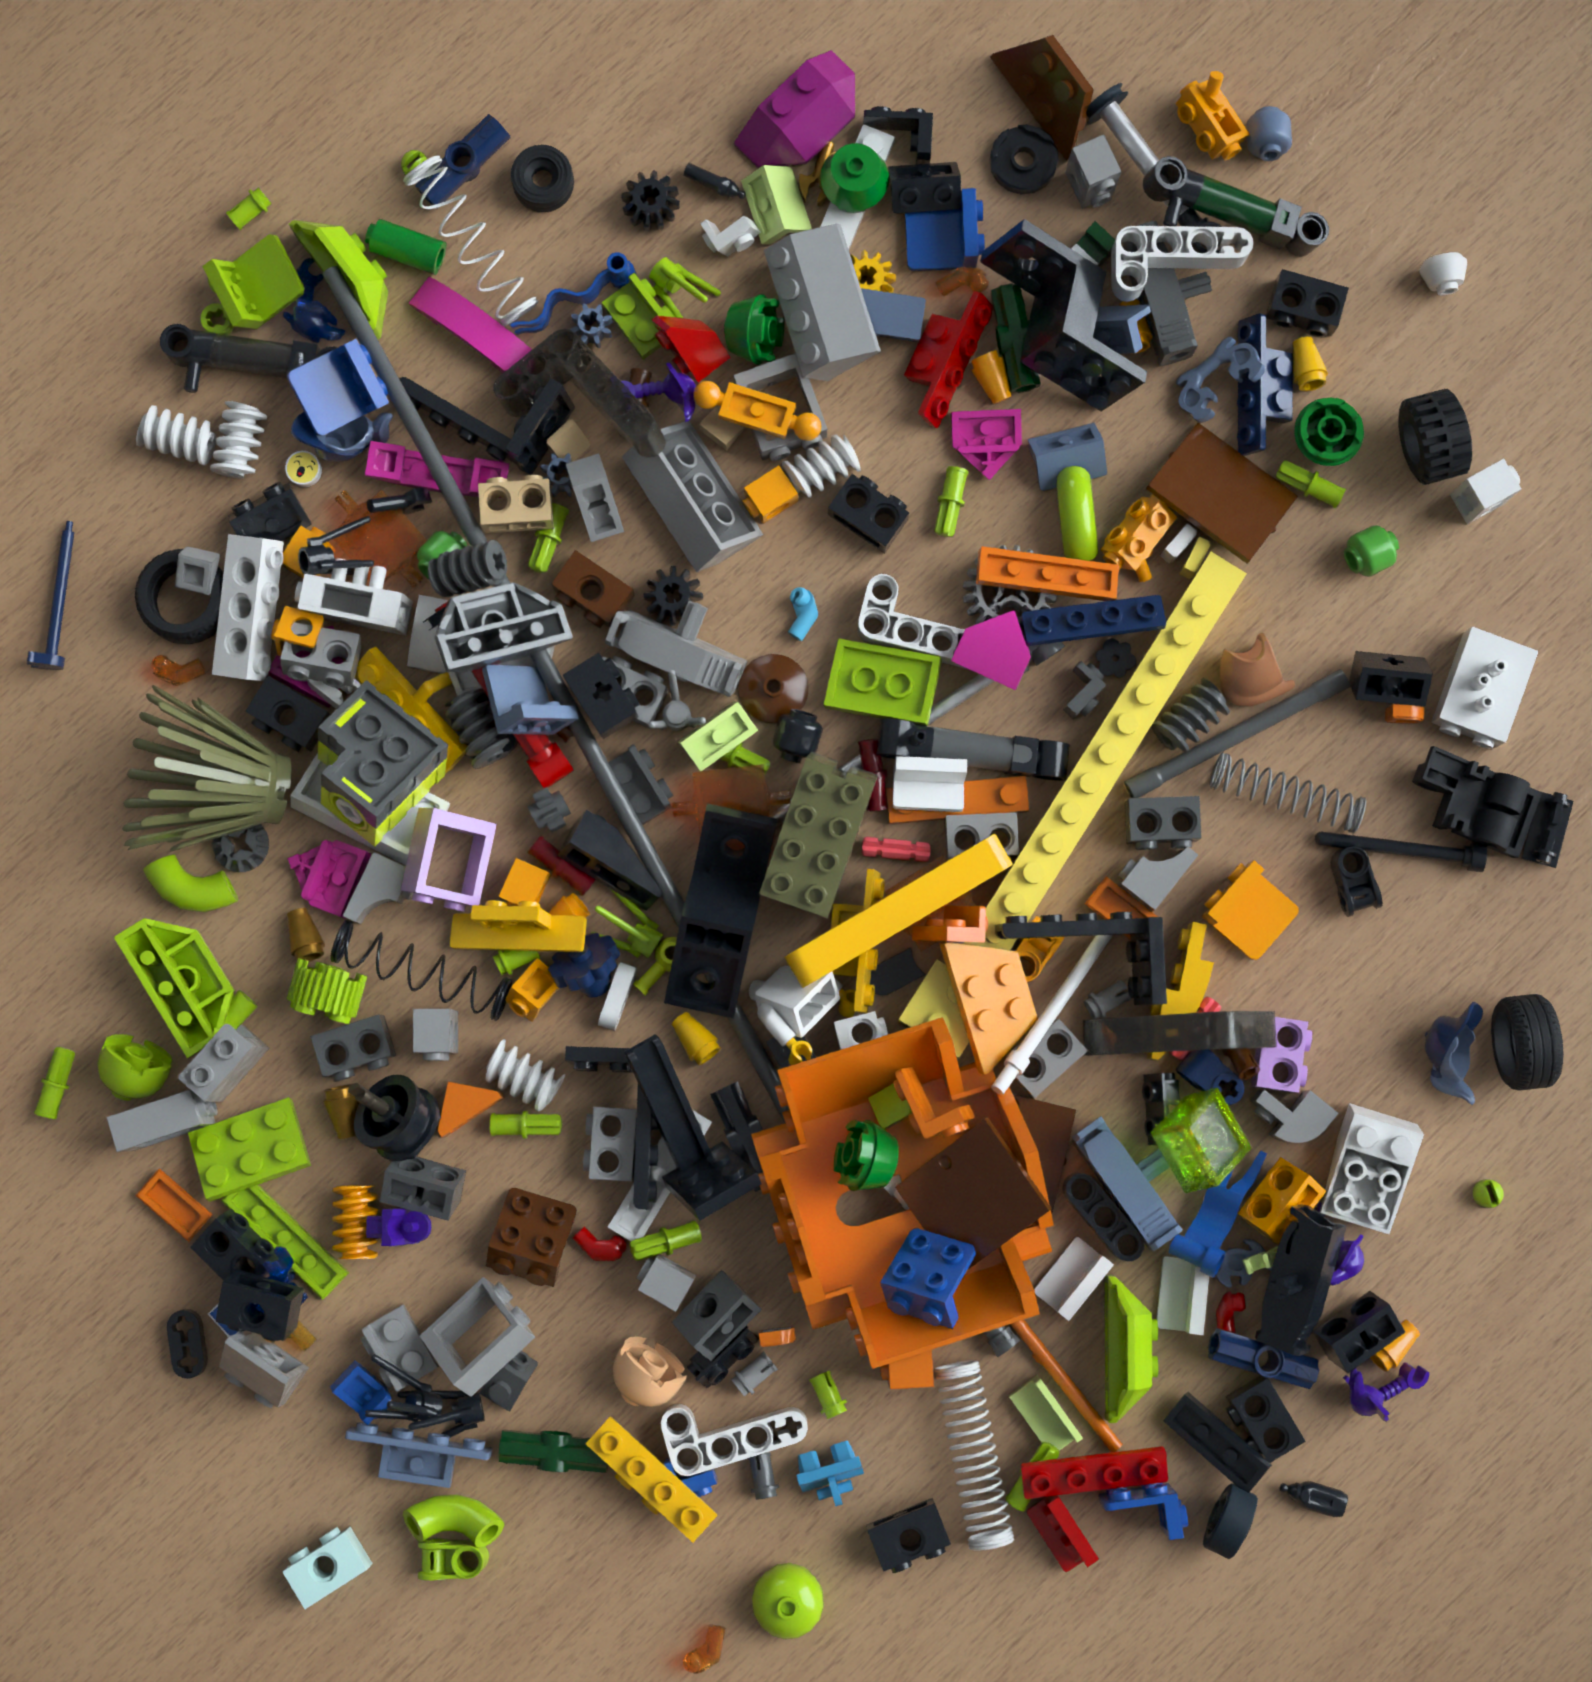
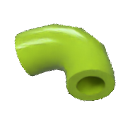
(1077, 514)
(189, 891)
(454, 1514)

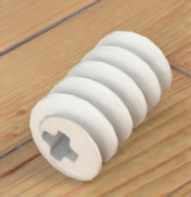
(176, 436)
(237, 440)
(821, 465)
(522, 1076)

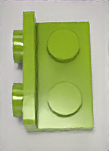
(632, 312)

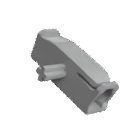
(678, 648)

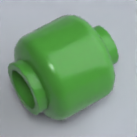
(435, 545)
(1371, 551)

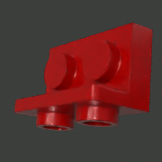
(1061, 1533)

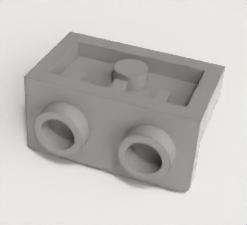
(398, 1342)

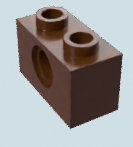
(579, 574)

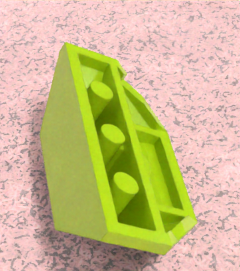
(334, 247)
(179, 979)
(1127, 1349)

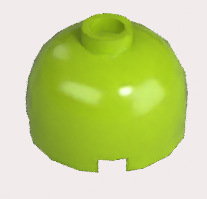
(132, 1069)
(787, 1601)

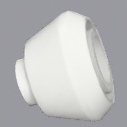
(1444, 272)

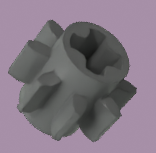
(549, 809)

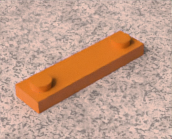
(1047, 574)
(980, 797)

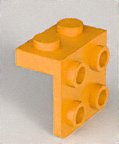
(1250, 910)

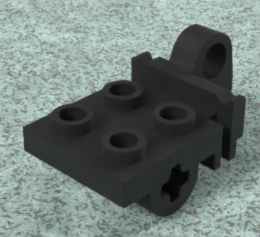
(1479, 802)

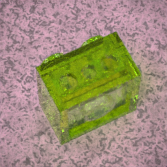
(1201, 1140)

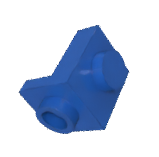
(361, 1391)
(698, 1483)

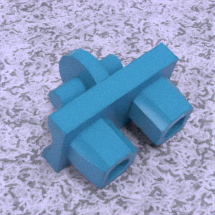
(814, 1476)

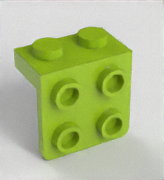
(255, 283)

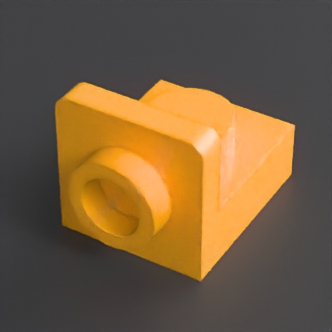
(531, 991)

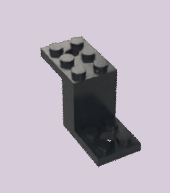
(1063, 315)
(720, 911)

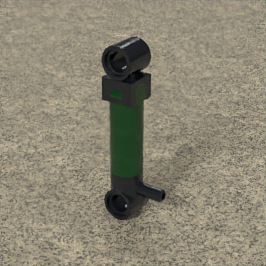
(1274, 222)

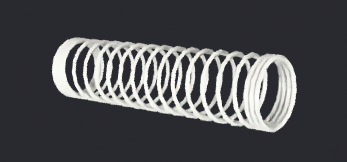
(992, 1538)

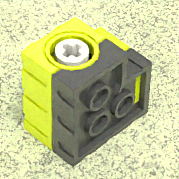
(376, 762)

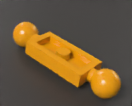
(757, 410)

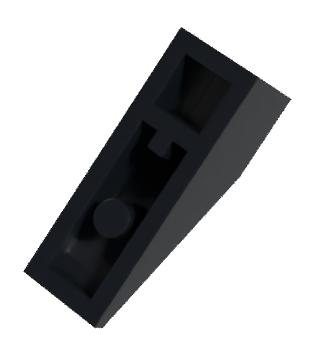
(606, 856)

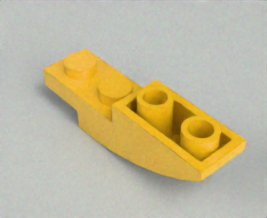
(1189, 977)

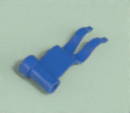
(612, 274)
(1214, 1222)

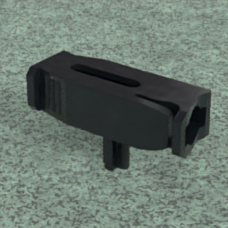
(1300, 1280)

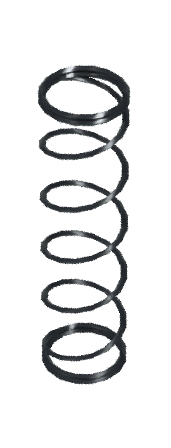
(346, 931)

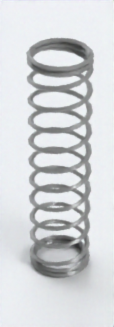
(1355, 812)

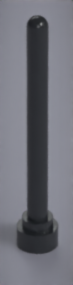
(1472, 856)

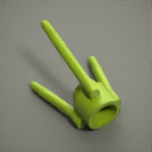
(672, 277)
(643, 938)

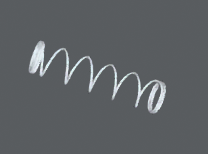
(427, 169)

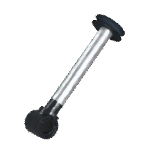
(1107, 107)

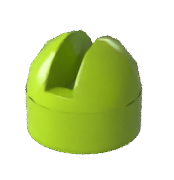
(409, 157)
(1482, 1196)

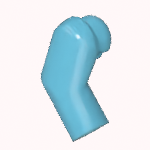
(805, 610)

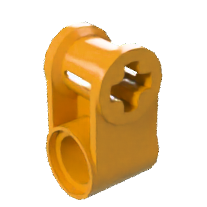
(1038, 951)

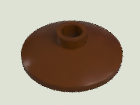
(767, 705)

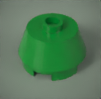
(854, 178)
(754, 329)
(1329, 431)
(866, 1157)

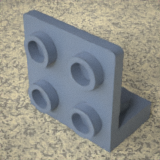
(522, 701)

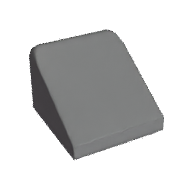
(196, 570)

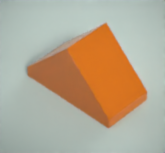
(463, 1104)

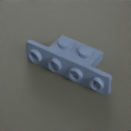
(418, 1458)

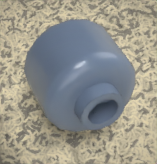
(1269, 133)

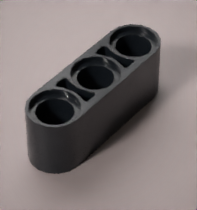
(1119, 1223)

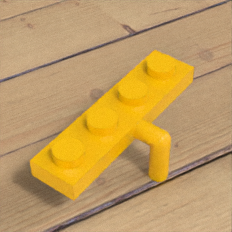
(389, 681)

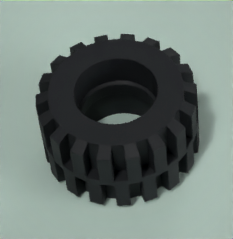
(1435, 436)

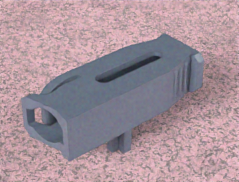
(1128, 1182)

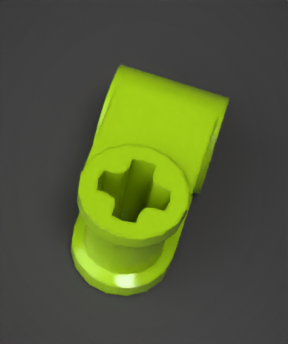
(444, 1559)

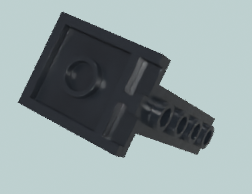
(526, 447)
(1143, 951)
(646, 1153)
(703, 1175)

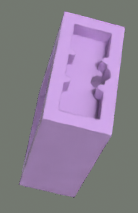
(421, 851)

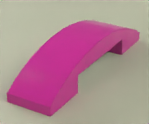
(469, 324)
(407, 468)

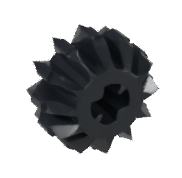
(640, 209)
(659, 598)

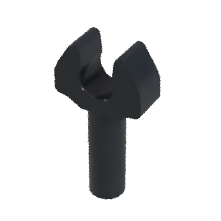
(409, 502)

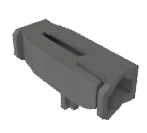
(1169, 317)

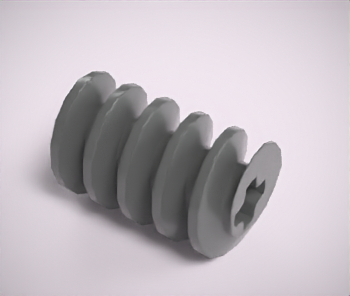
(468, 569)
(1190, 716)
(476, 729)

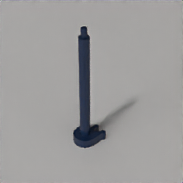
(50, 659)

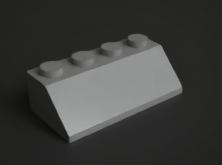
(822, 301)
(694, 498)

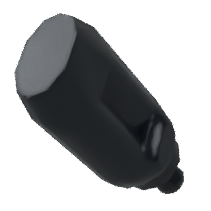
(721, 185)
(1317, 1497)

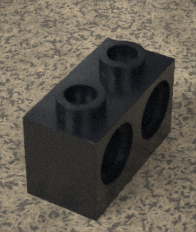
(1307, 294)
(862, 519)
(243, 1244)
(1358, 1331)
(1271, 1414)

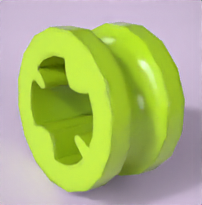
(216, 310)

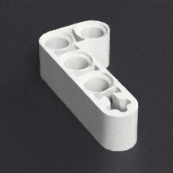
(1182, 256)
(893, 622)
(736, 1433)

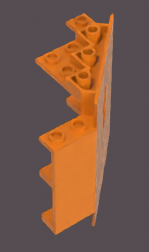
(842, 1264)

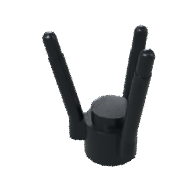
(321, 560)
(418, 1404)
(466, 1411)

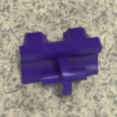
(399, 1227)

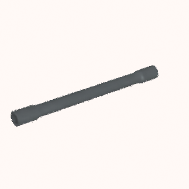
(1317, 692)

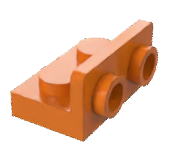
(959, 925)

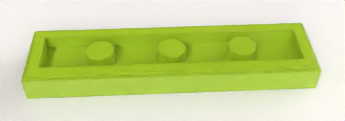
(278, 1227)

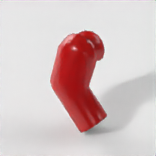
(1225, 1312)

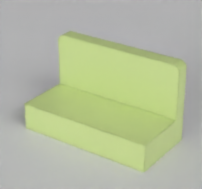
(775, 202)
(718, 735)
(1044, 1414)

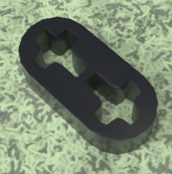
(195, 1341)

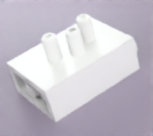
(354, 601)
(1484, 688)

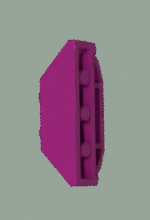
(801, 114)

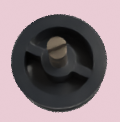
(395, 1117)

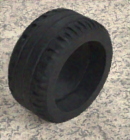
(146, 596)
(1527, 1042)

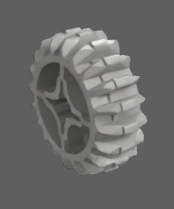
(988, 612)

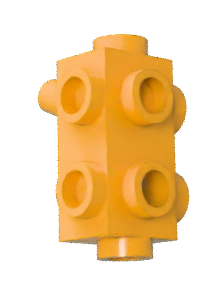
(1211, 118)
(1137, 535)

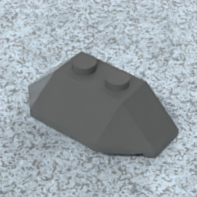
(498, 627)

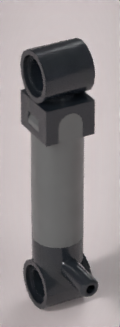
(1010, 755)

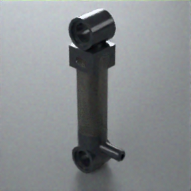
(234, 354)

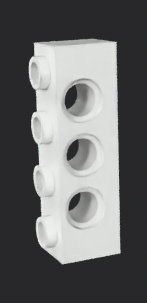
(247, 607)

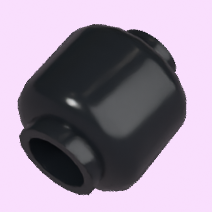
(797, 735)

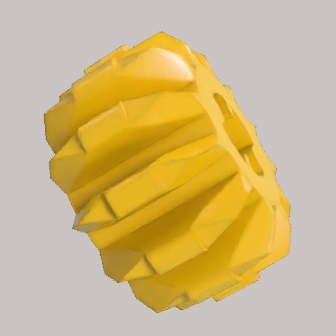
(873, 268)

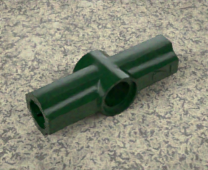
(1010, 336)
(549, 1451)

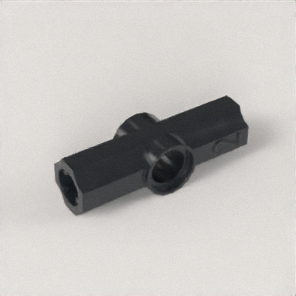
(738, 1123)

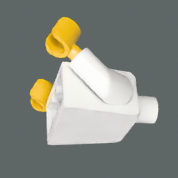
(793, 1010)

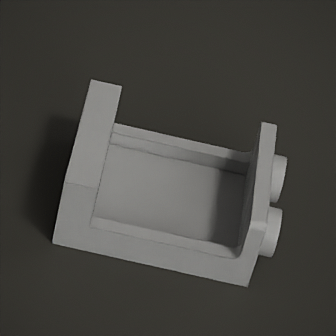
(223, 1063)

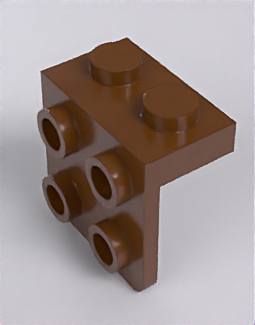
(530, 1237)

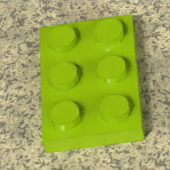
(882, 682)
(249, 1149)

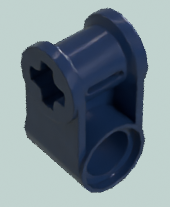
(1206, 1071)

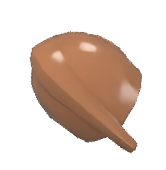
(1252, 675)

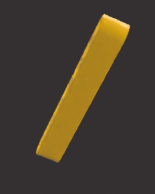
(898, 910)

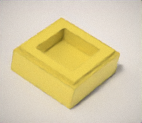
(1195, 558)

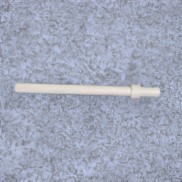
(1018, 1059)

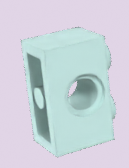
(313, 1584)

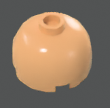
(647, 1374)

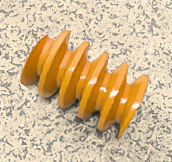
(354, 1221)

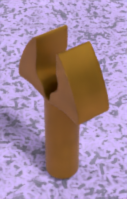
(809, 181)

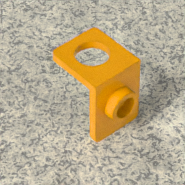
(282, 627)

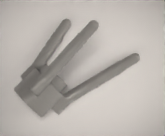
(676, 713)

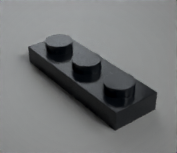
(1217, 1443)

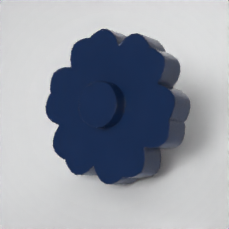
(588, 969)

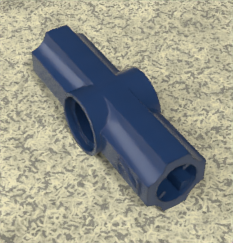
(479, 146)
(1245, 1352)

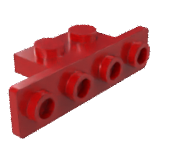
(944, 355)
(1094, 1472)

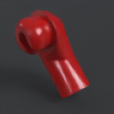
(600, 1249)

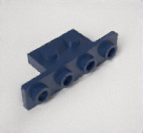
(1269, 396)
(1093, 620)

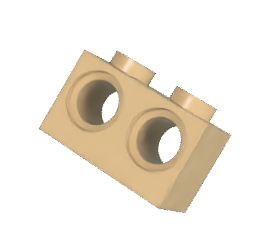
(515, 514)

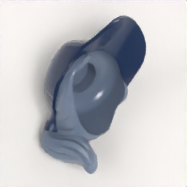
(344, 441)
(1449, 1051)

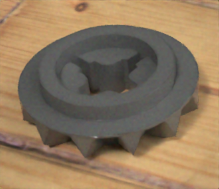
(242, 860)

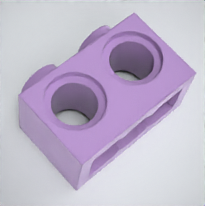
(1291, 1057)

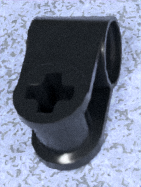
(1355, 883)

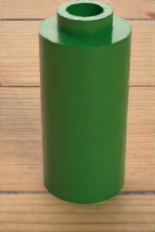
(406, 246)

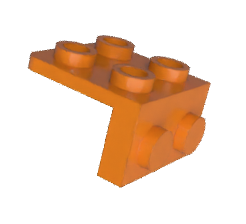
(922, 1116)

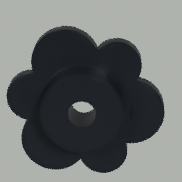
(1122, 651)

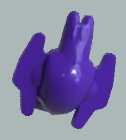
(676, 387)
(1349, 1260)
(1369, 1400)

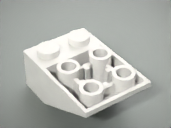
(1370, 1168)

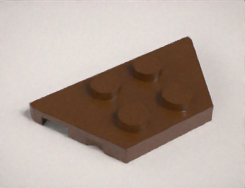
(1048, 87)

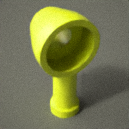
(658, 968)

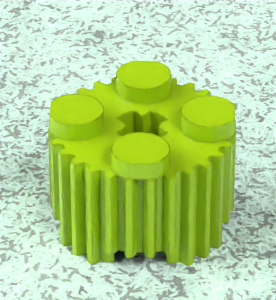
(327, 990)

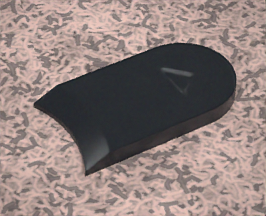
(895, 973)

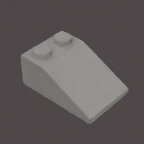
(261, 1367)

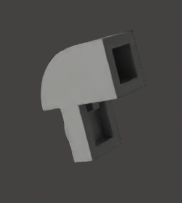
(1298, 1124)

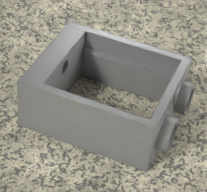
(769, 375)
(160, 1121)
(460, 1318)

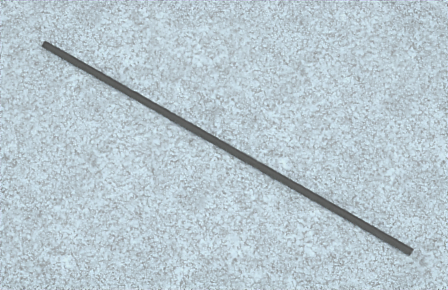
(542, 658)

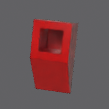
(693, 345)

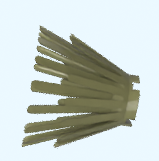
(239, 785)

